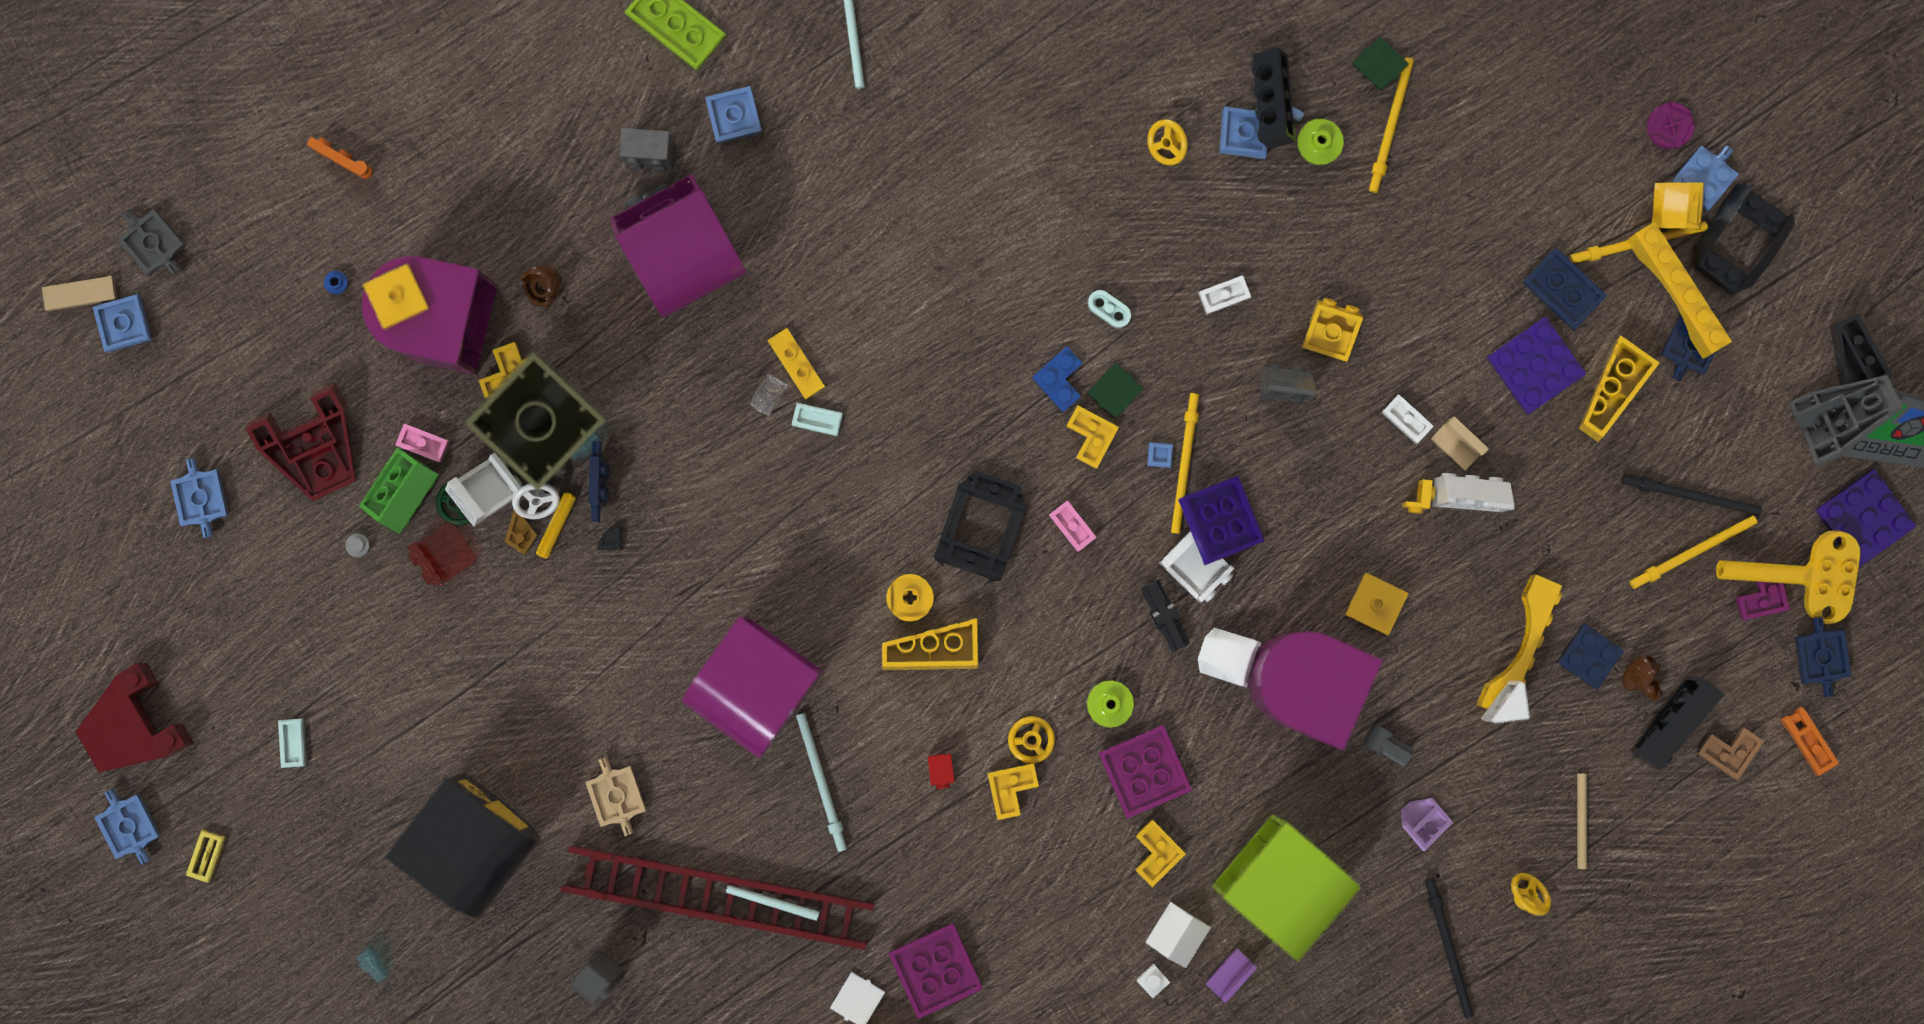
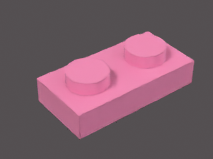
(422, 443)
(1072, 526)

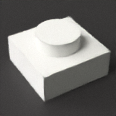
(1153, 981)

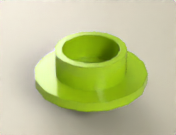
(1319, 153)
(1110, 691)

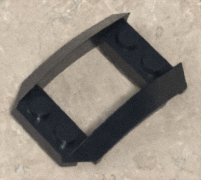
(1760, 213)
(970, 557)

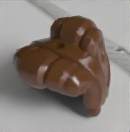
(538, 277)
(1641, 676)

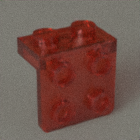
(442, 555)

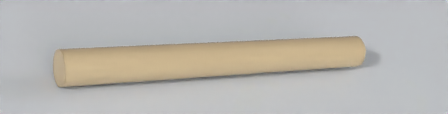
(1581, 821)

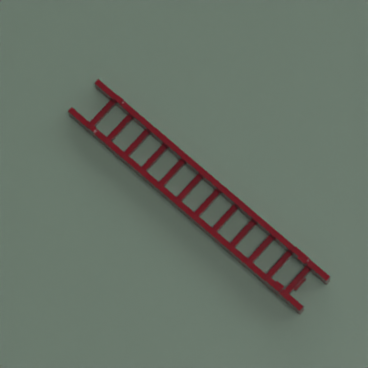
(703, 913)

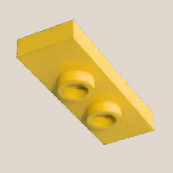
(796, 363)

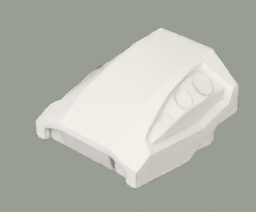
(1227, 656)

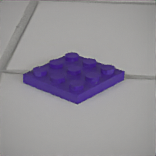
(1536, 365)
(1868, 514)
(1221, 520)

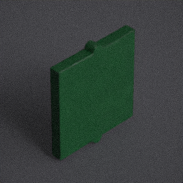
(1380, 63)
(1115, 391)

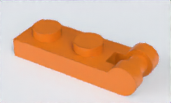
(342, 157)
(1810, 741)

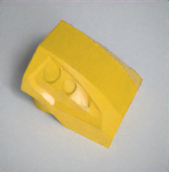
(1678, 205)

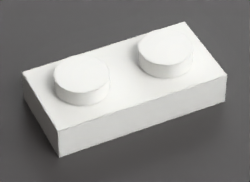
(1224, 295)
(1407, 419)

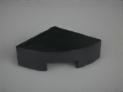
(611, 539)

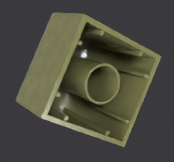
(535, 419)

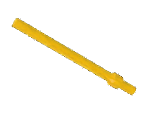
(1380, 167)
(1595, 252)
(1191, 417)
(1653, 573)

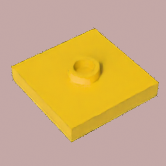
(396, 296)
(1376, 604)

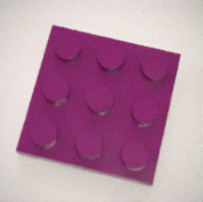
(1145, 771)
(935, 970)

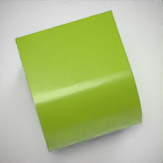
(1286, 887)

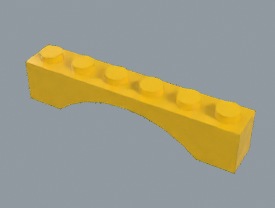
(1699, 319)
(1538, 603)

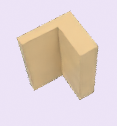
(1459, 443)

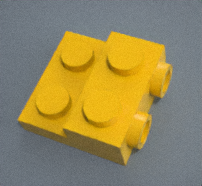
(1333, 329)

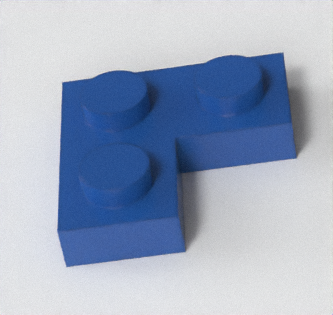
(1053, 379)

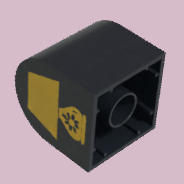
(464, 845)

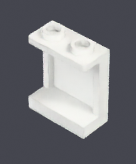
(484, 489)
(1189, 570)

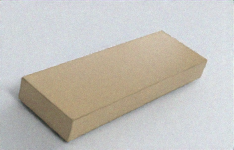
(79, 293)

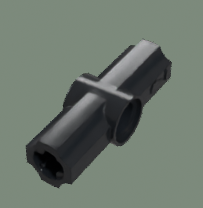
(1165, 616)

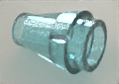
(372, 964)

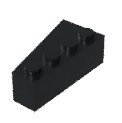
(1677, 721)

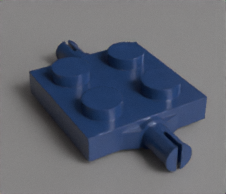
(1683, 352)
(597, 481)
(1823, 656)

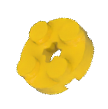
(900, 588)

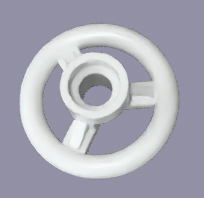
(536, 499)

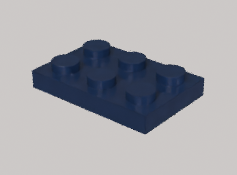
(1564, 289)

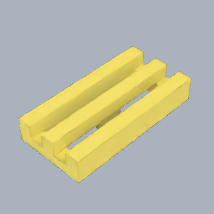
(214, 860)

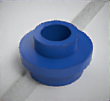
(341, 287)

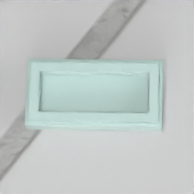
(817, 419)
(292, 743)

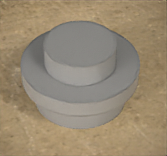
(357, 545)

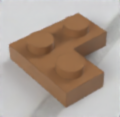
(1731, 758)

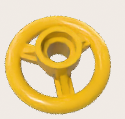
(1173, 139)
(1038, 723)
(1527, 898)

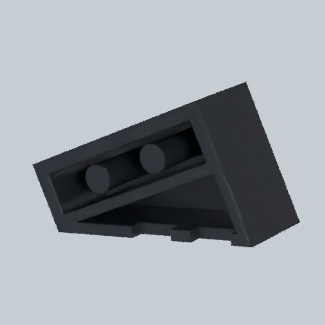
(1856, 352)

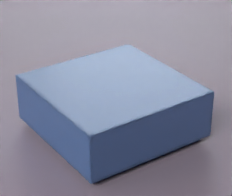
(1160, 455)

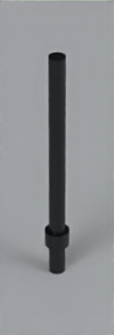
(1647, 484)
(1436, 903)

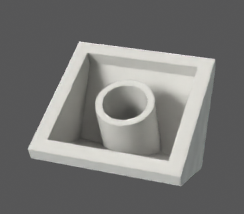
(1509, 704)
(1177, 935)

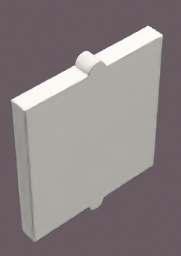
(857, 999)

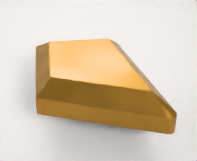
(520, 534)

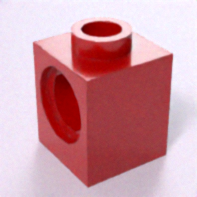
(941, 770)

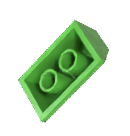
(398, 490)

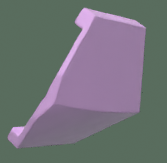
(1424, 821)

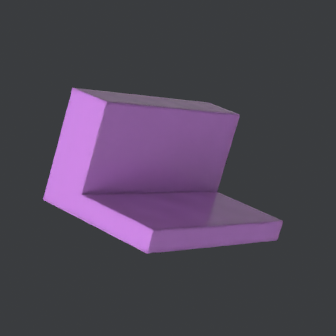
(1231, 975)

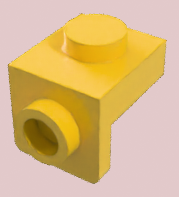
(1425, 494)

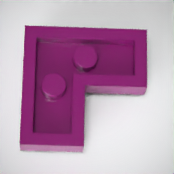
(1768, 600)

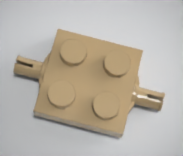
(616, 796)

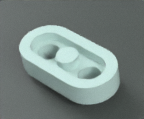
(1109, 309)

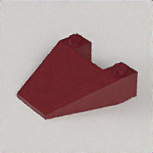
(315, 453)
(118, 729)

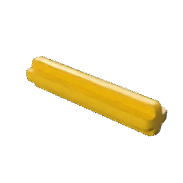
(556, 525)

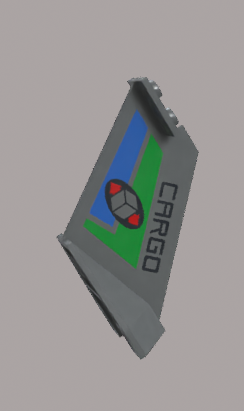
(1863, 423)

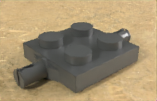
(151, 242)

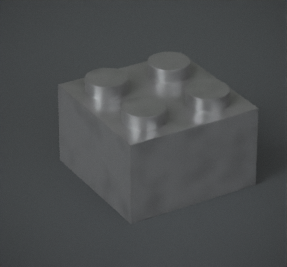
(647, 149)

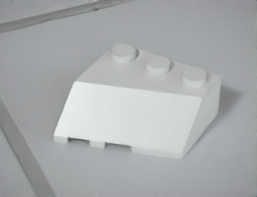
(1473, 493)

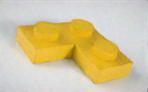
(507, 359)
(1097, 432)
(1005, 785)
(1163, 855)

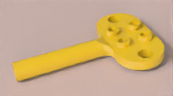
(1827, 577)

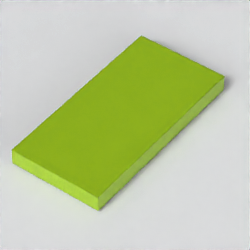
(678, 28)

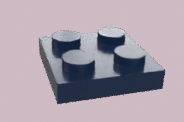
(1590, 656)

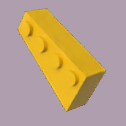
(1618, 384)
(935, 649)

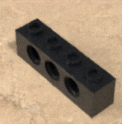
(1282, 130)

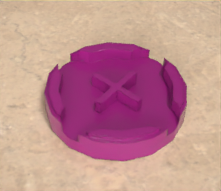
(1670, 125)

